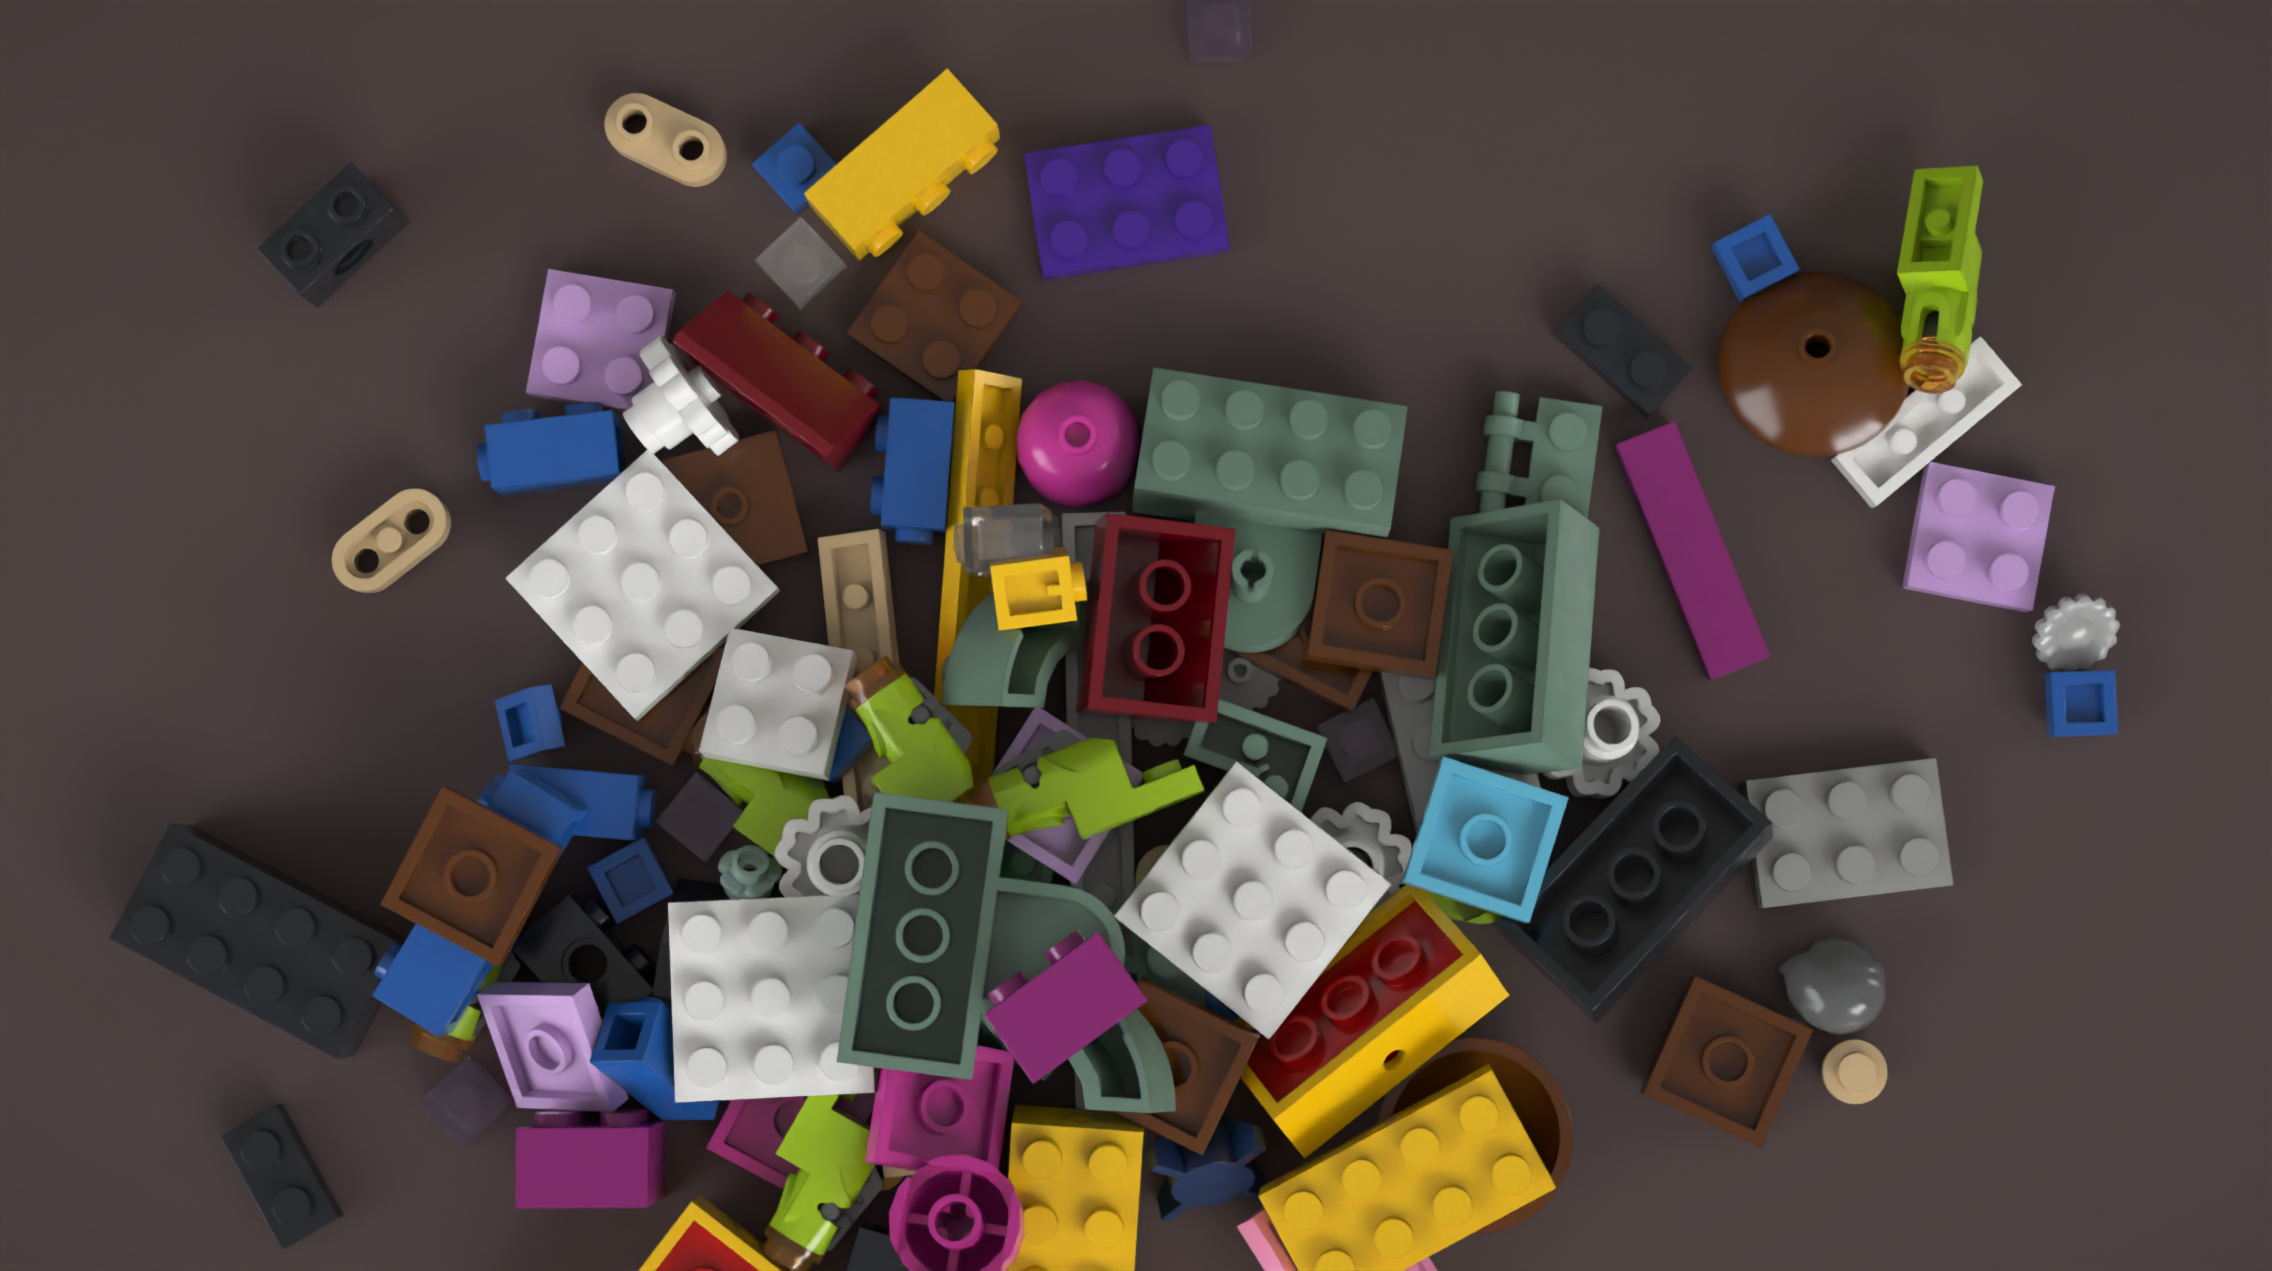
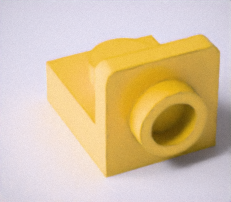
(1037, 589)

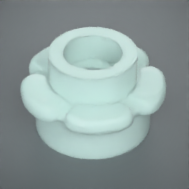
(745, 884)

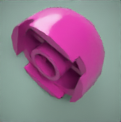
(1078, 443)
(957, 1217)

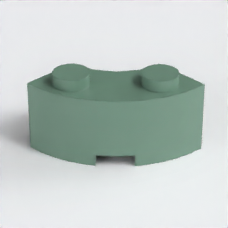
(1009, 664)
(1126, 1069)

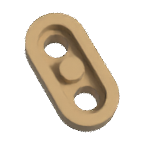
(663, 139)
(390, 537)

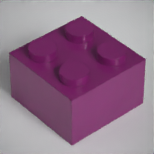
(1063, 1005)
(591, 1162)

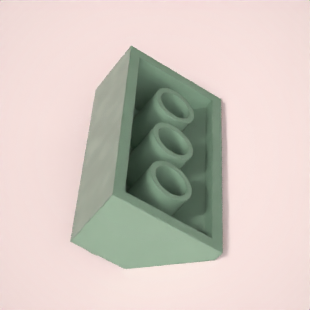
(1516, 639)

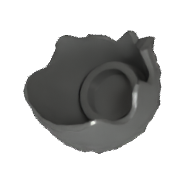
(1835, 985)

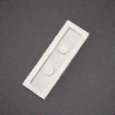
(1927, 426)

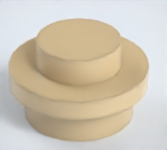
(1854, 1071)

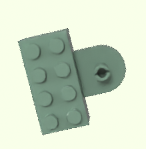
(1276, 471)
(945, 933)

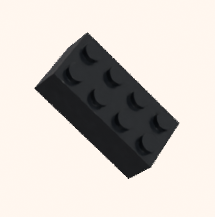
(1638, 878)
(257, 939)

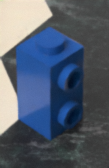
(552, 452)
(917, 469)
(616, 801)
(638, 1056)

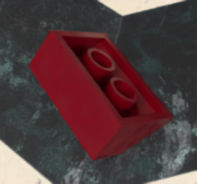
(781, 376)
(1155, 619)

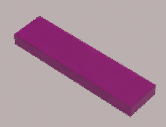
(1691, 551)

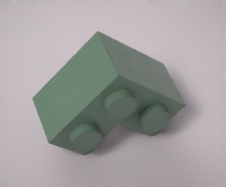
(1268, 748)

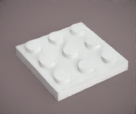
(642, 584)
(1252, 900)
(761, 997)

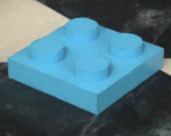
(1485, 840)

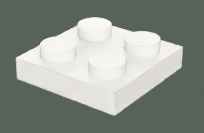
(778, 704)

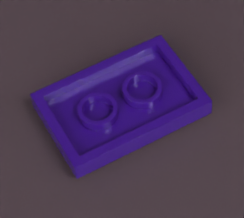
(1127, 202)

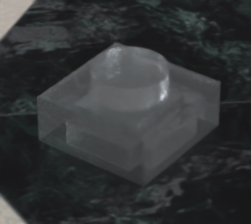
(800, 263)

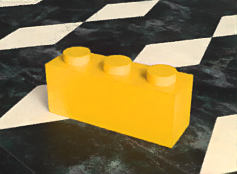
(905, 166)

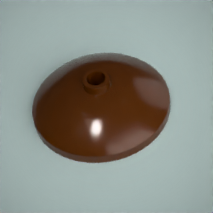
(1807, 401)
(1529, 1089)

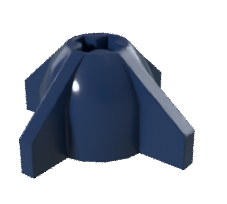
(1209, 1179)

